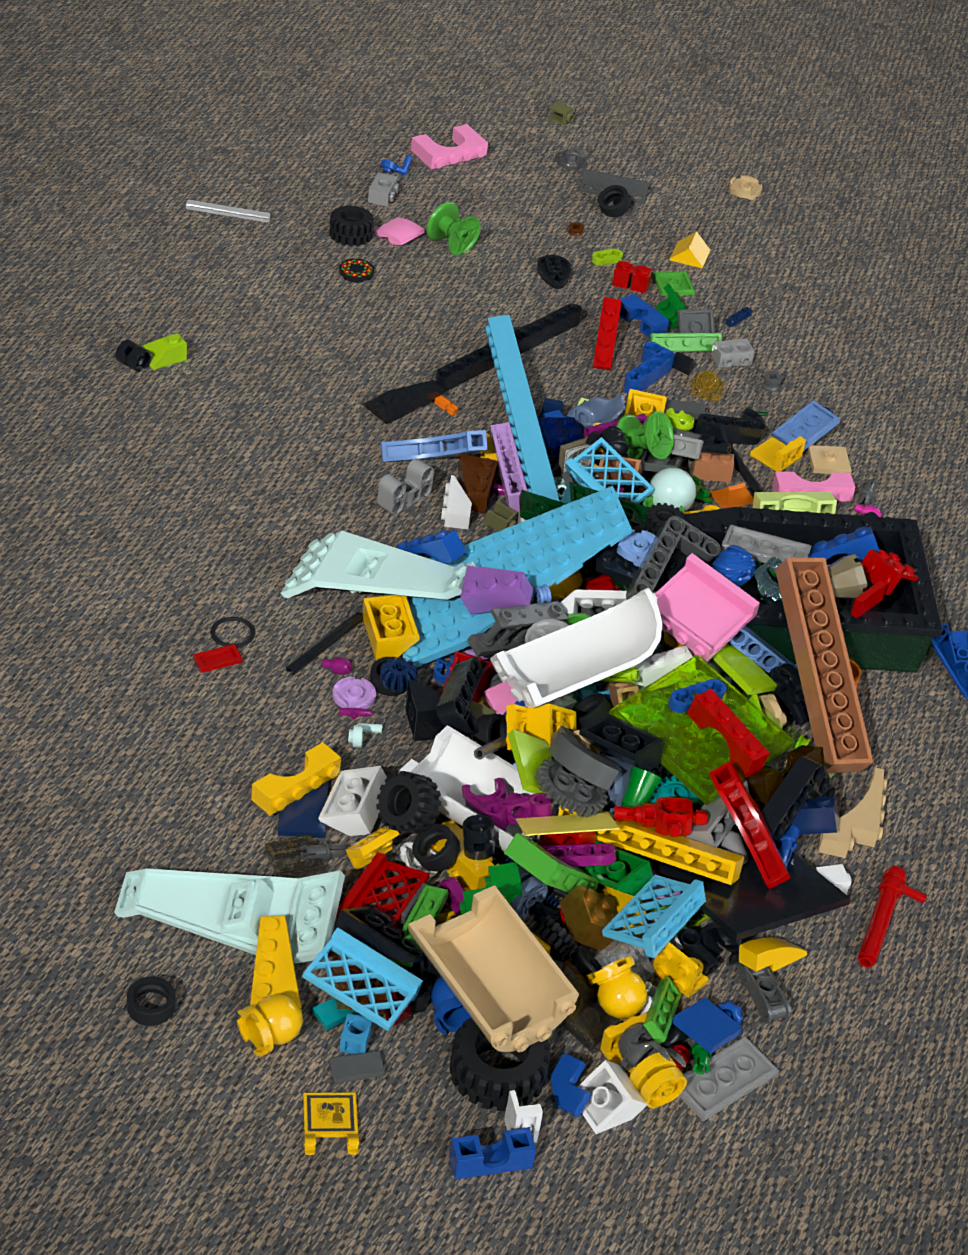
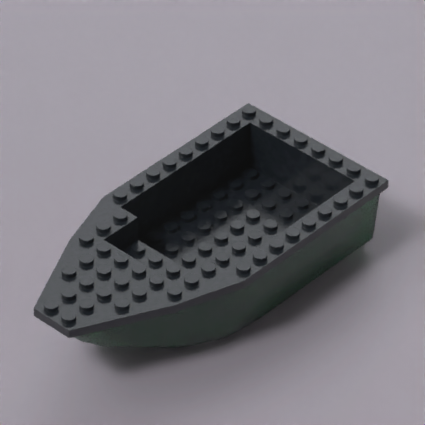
(884, 638)

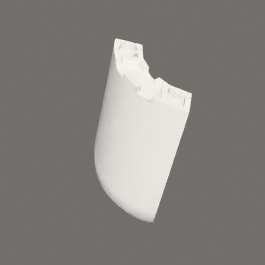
(582, 651)

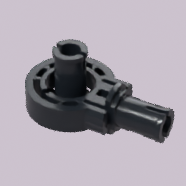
(789, 690)

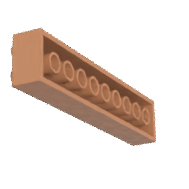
(823, 665)

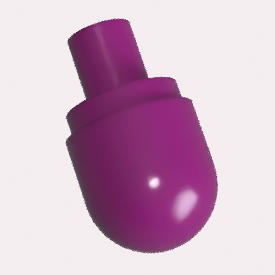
(338, 665)

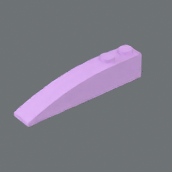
(508, 464)

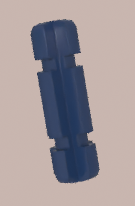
(738, 317)

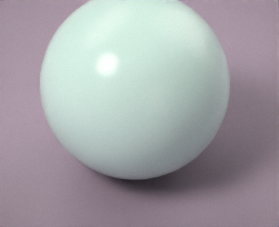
(673, 487)

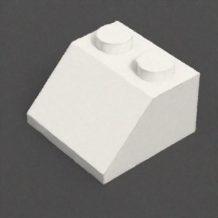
(612, 1098)

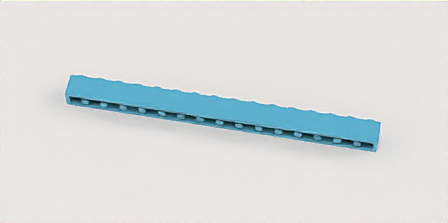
(520, 407)

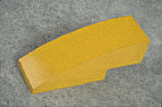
(769, 953)

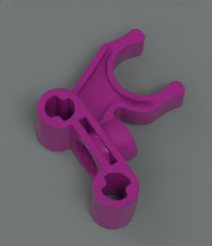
(506, 808)

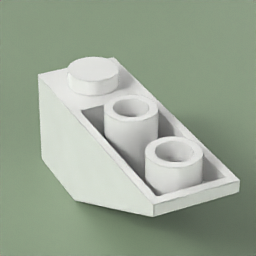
(458, 506)

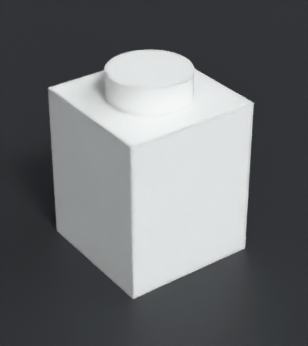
(837, 875)

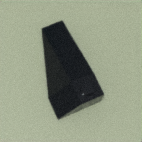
(401, 401)

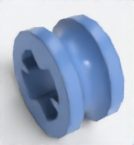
(542, 594)

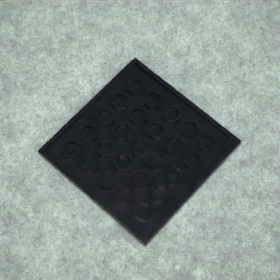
(752, 907)

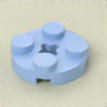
(631, 548)

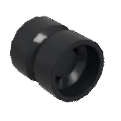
(133, 355)
(478, 837)

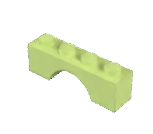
(796, 501)

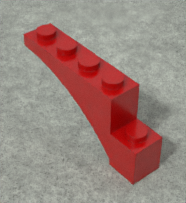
(607, 334)
(750, 824)

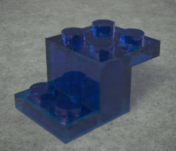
(559, 431)

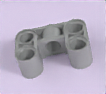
(398, 495)

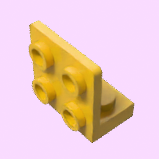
(777, 454)
(679, 969)

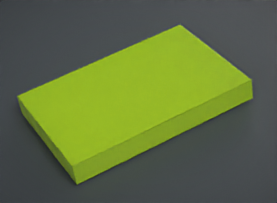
(743, 670)
(528, 755)

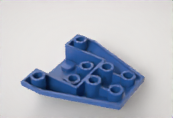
(953, 653)

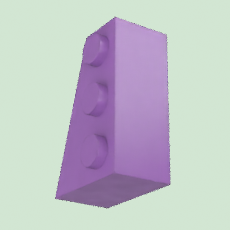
(494, 588)

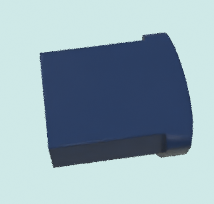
(551, 405)

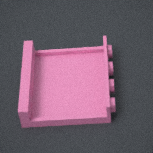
(703, 608)

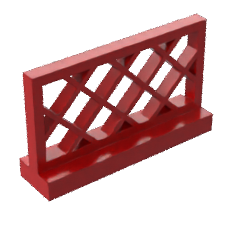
(375, 877)

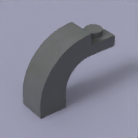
(581, 760)

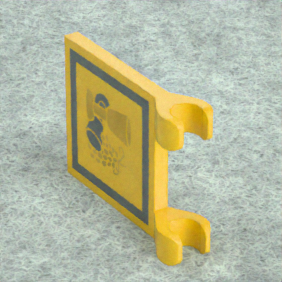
(330, 1117)

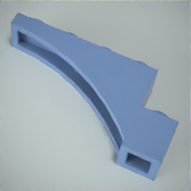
(435, 447)

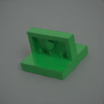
(670, 306)

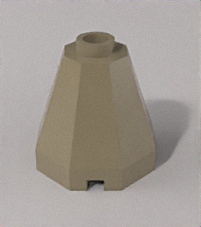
(847, 577)

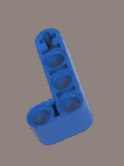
(656, 363)

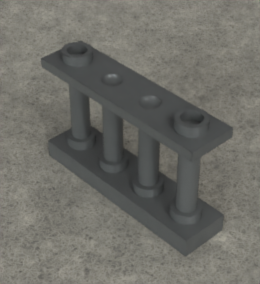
(509, 619)

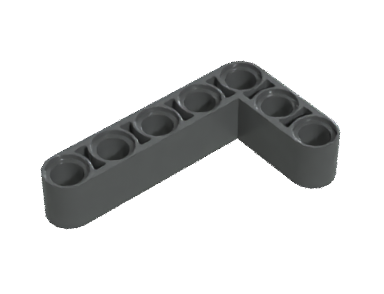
(682, 537)

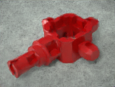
(669, 815)

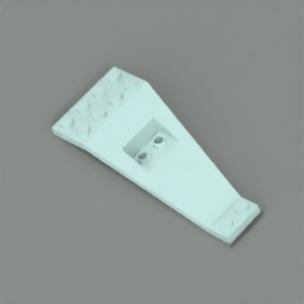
(369, 566)
(231, 905)

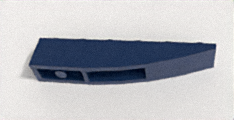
(815, 816)

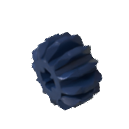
(396, 674)

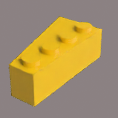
(466, 871)

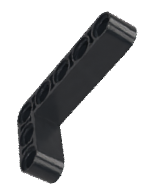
(803, 781)

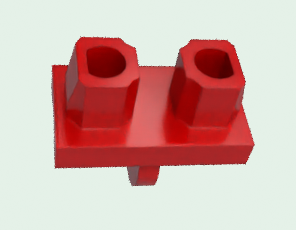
(600, 582)

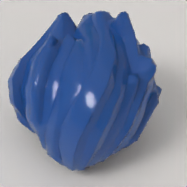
(735, 564)

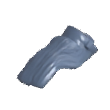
(597, 410)

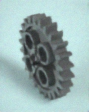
(569, 789)

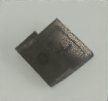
(289, 851)

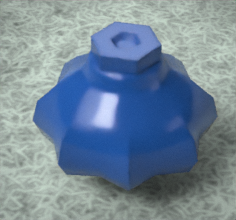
(732, 1010)

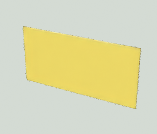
(566, 824)

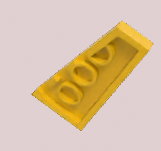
(274, 962)

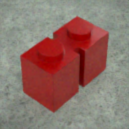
(624, 272)

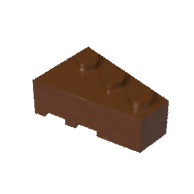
(477, 480)

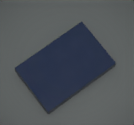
(302, 815)

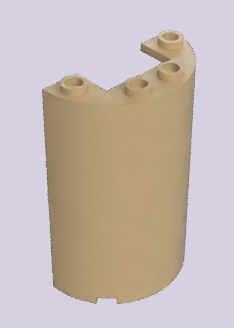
(498, 972)

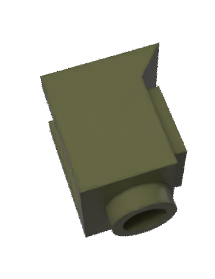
(562, 114)
(501, 517)

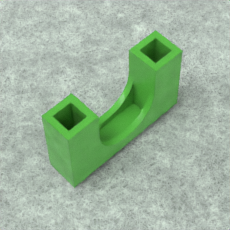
(548, 867)

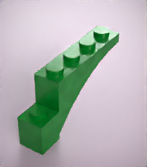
(504, 877)

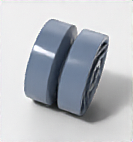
(532, 892)

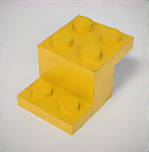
(538, 721)

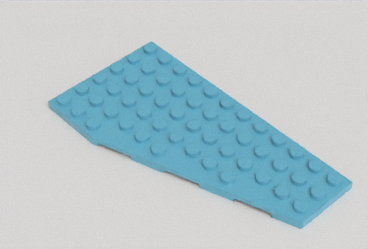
(542, 547)

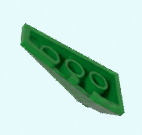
(625, 875)

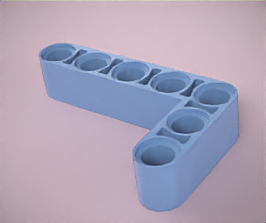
(759, 651)

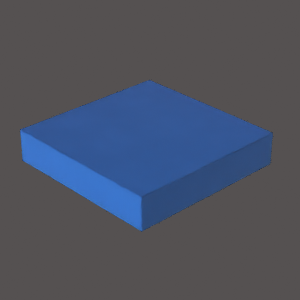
(707, 1025)

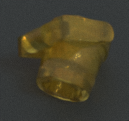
(707, 383)

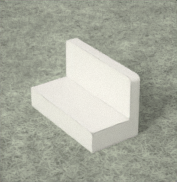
(523, 1116)

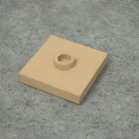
(829, 459)

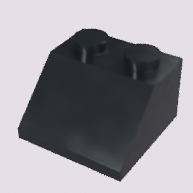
(421, 711)

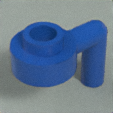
(389, 166)

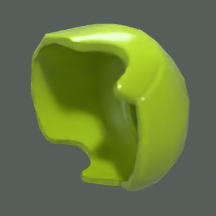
(680, 420)

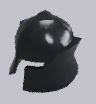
(614, 437)
(714, 933)

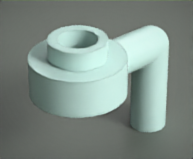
(356, 734)

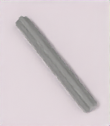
(228, 211)

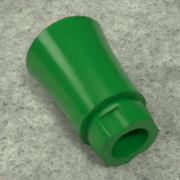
(640, 787)

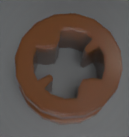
(575, 229)

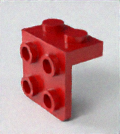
(886, 567)

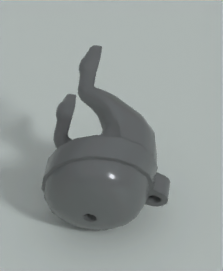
(637, 1044)

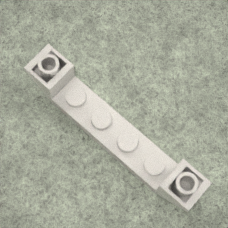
(591, 598)

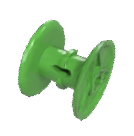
(446, 223)
(655, 434)

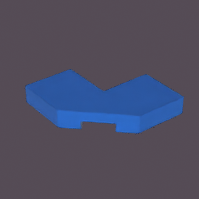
(563, 1078)

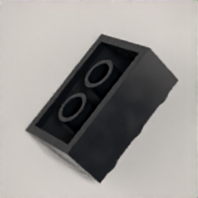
(624, 742)

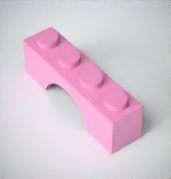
(839, 484)

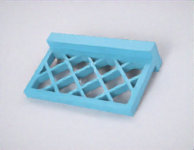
(586, 479)
(668, 920)
(373, 966)

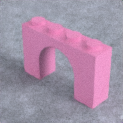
(469, 146)

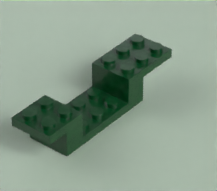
(534, 504)

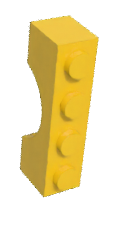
(276, 792)

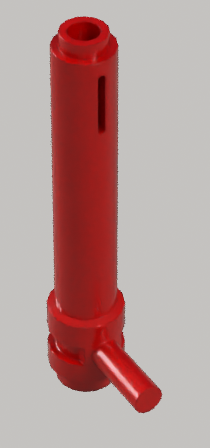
(890, 891)

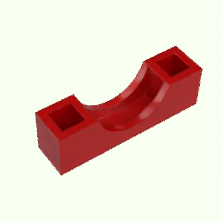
(745, 749)

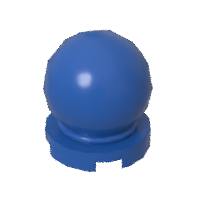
(449, 1011)

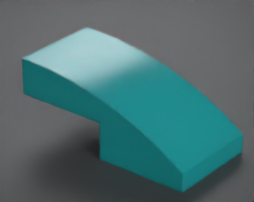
(329, 1015)

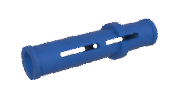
(788, 843)

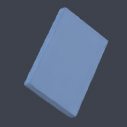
(810, 423)

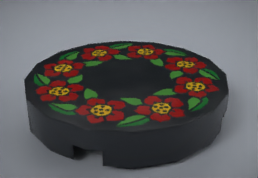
(356, 270)

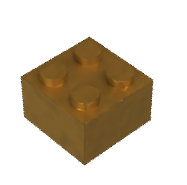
(587, 915)

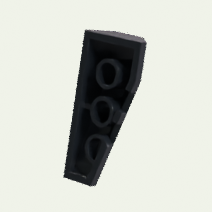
(377, 932)

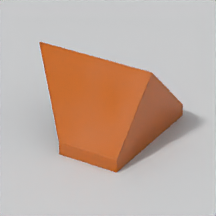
(732, 496)

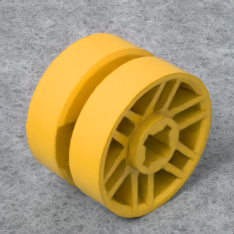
(658, 1080)

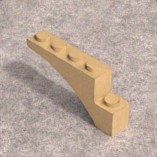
(861, 823)

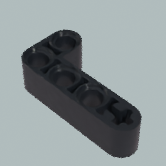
(731, 429)
(457, 697)

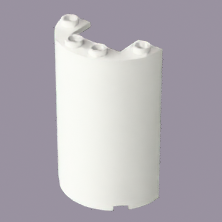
(454, 765)

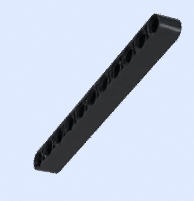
(527, 338)

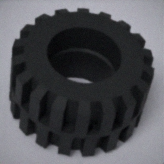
(351, 225)
(423, 802)

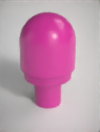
(868, 508)

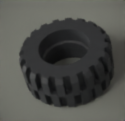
(493, 1084)

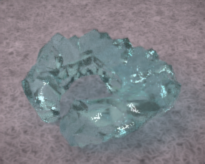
(764, 582)

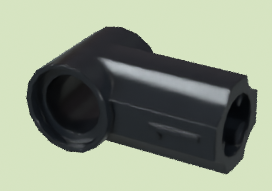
(695, 948)

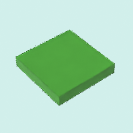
(678, 280)

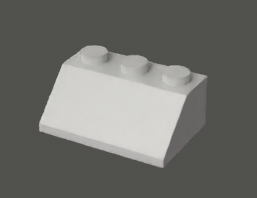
(660, 664)
(354, 800)

